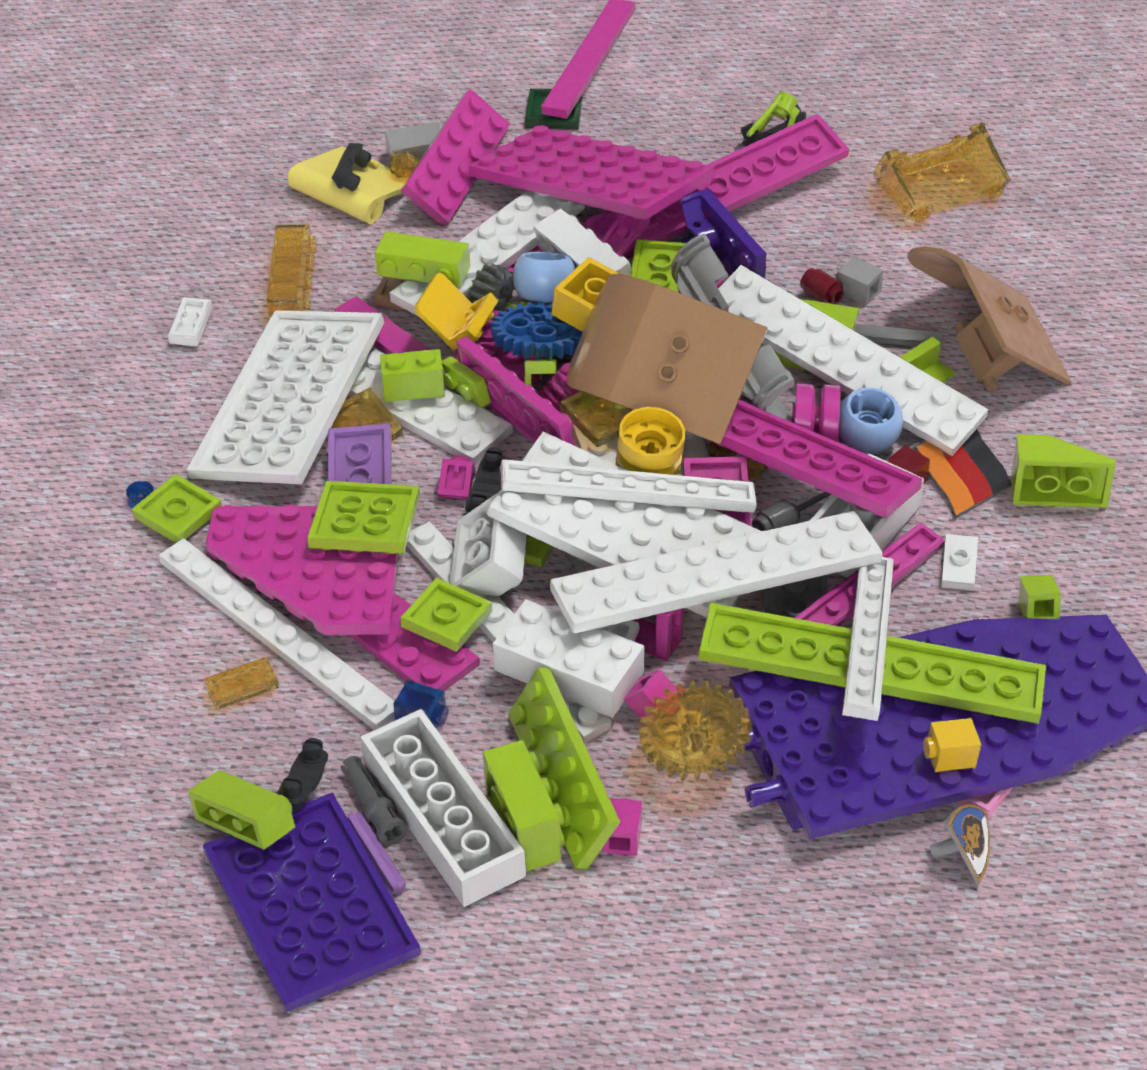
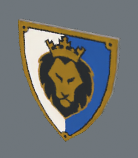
(969, 836)

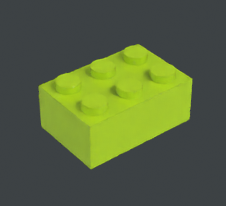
(524, 802)

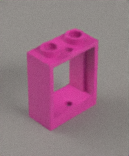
(664, 636)

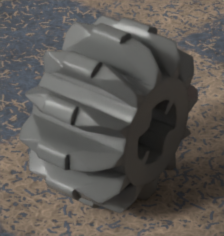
(495, 280)

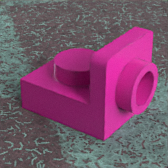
(456, 478)

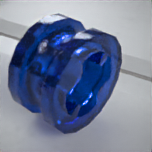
(137, 488)

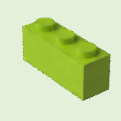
(421, 258)
(241, 809)

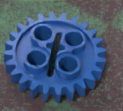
(534, 332)

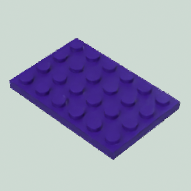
(313, 905)

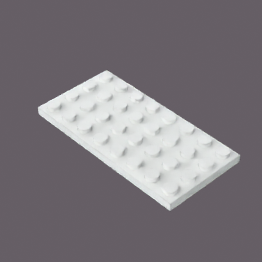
(286, 397)
(609, 530)

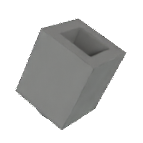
(860, 280)

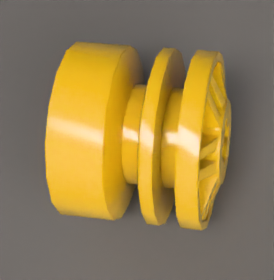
(651, 441)

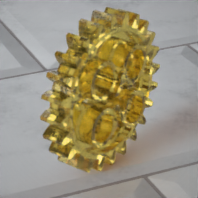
(695, 730)

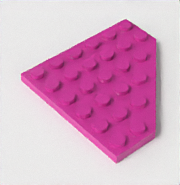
(332, 588)

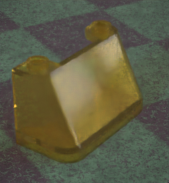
(943, 175)

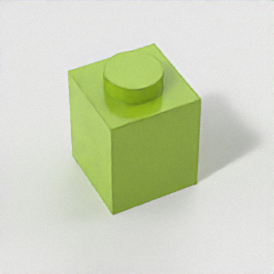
(1039, 597)

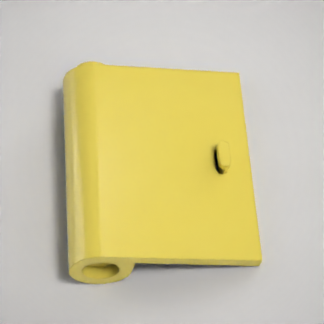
(365, 203)

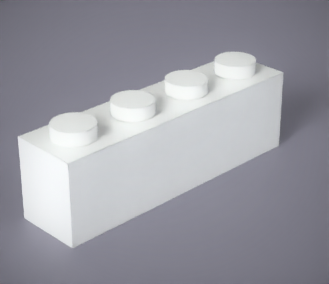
(566, 236)

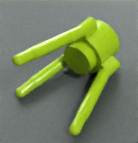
(782, 107)

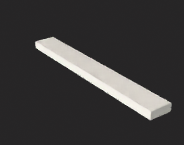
(627, 486)
(868, 641)

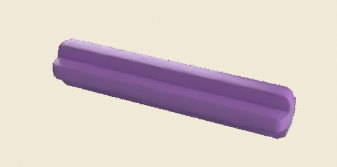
(377, 854)

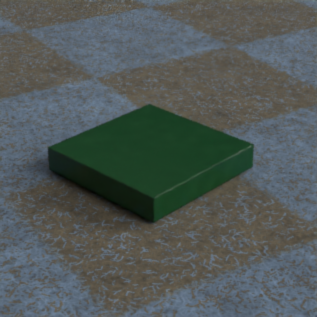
(535, 117)

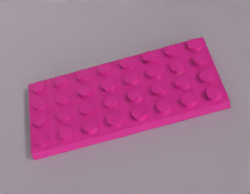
(592, 172)

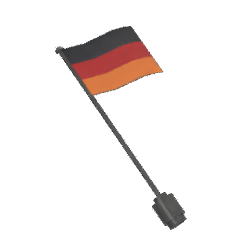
(964, 479)

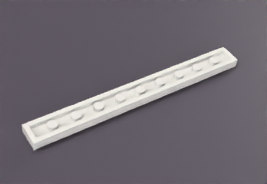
(437, 557)
(279, 634)

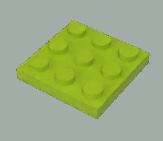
(364, 517)

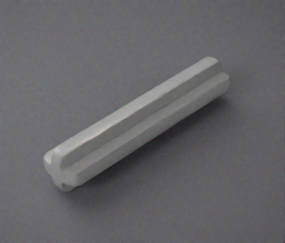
(896, 336)

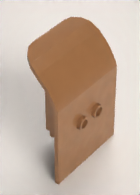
(1004, 330)
(665, 353)

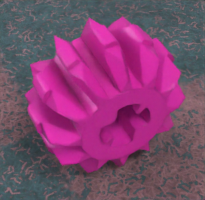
(557, 388)

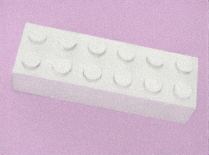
(443, 807)

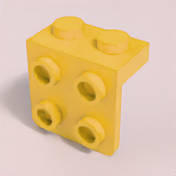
(452, 313)

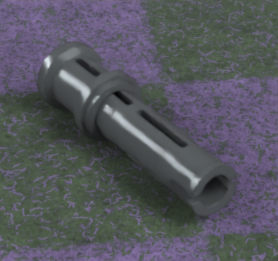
(378, 809)

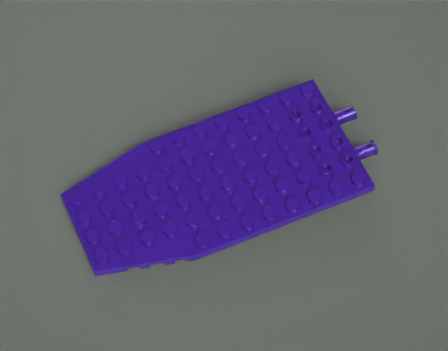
(856, 771)

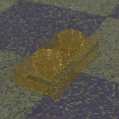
(241, 683)

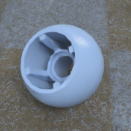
(538, 275)
(870, 420)

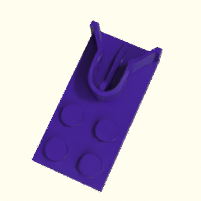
(726, 235)

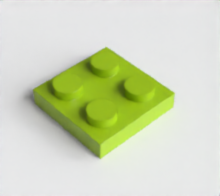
(176, 508)
(446, 614)

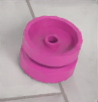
(821, 417)

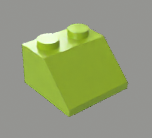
(412, 375)

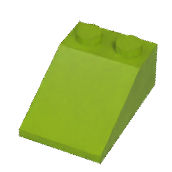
(1059, 473)

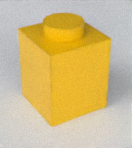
(952, 745)

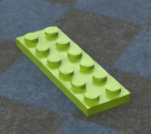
(550, 732)

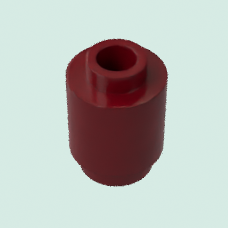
(822, 286)

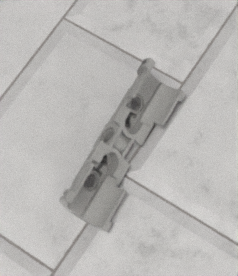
(696, 275)

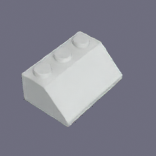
(487, 554)

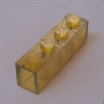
(291, 268)

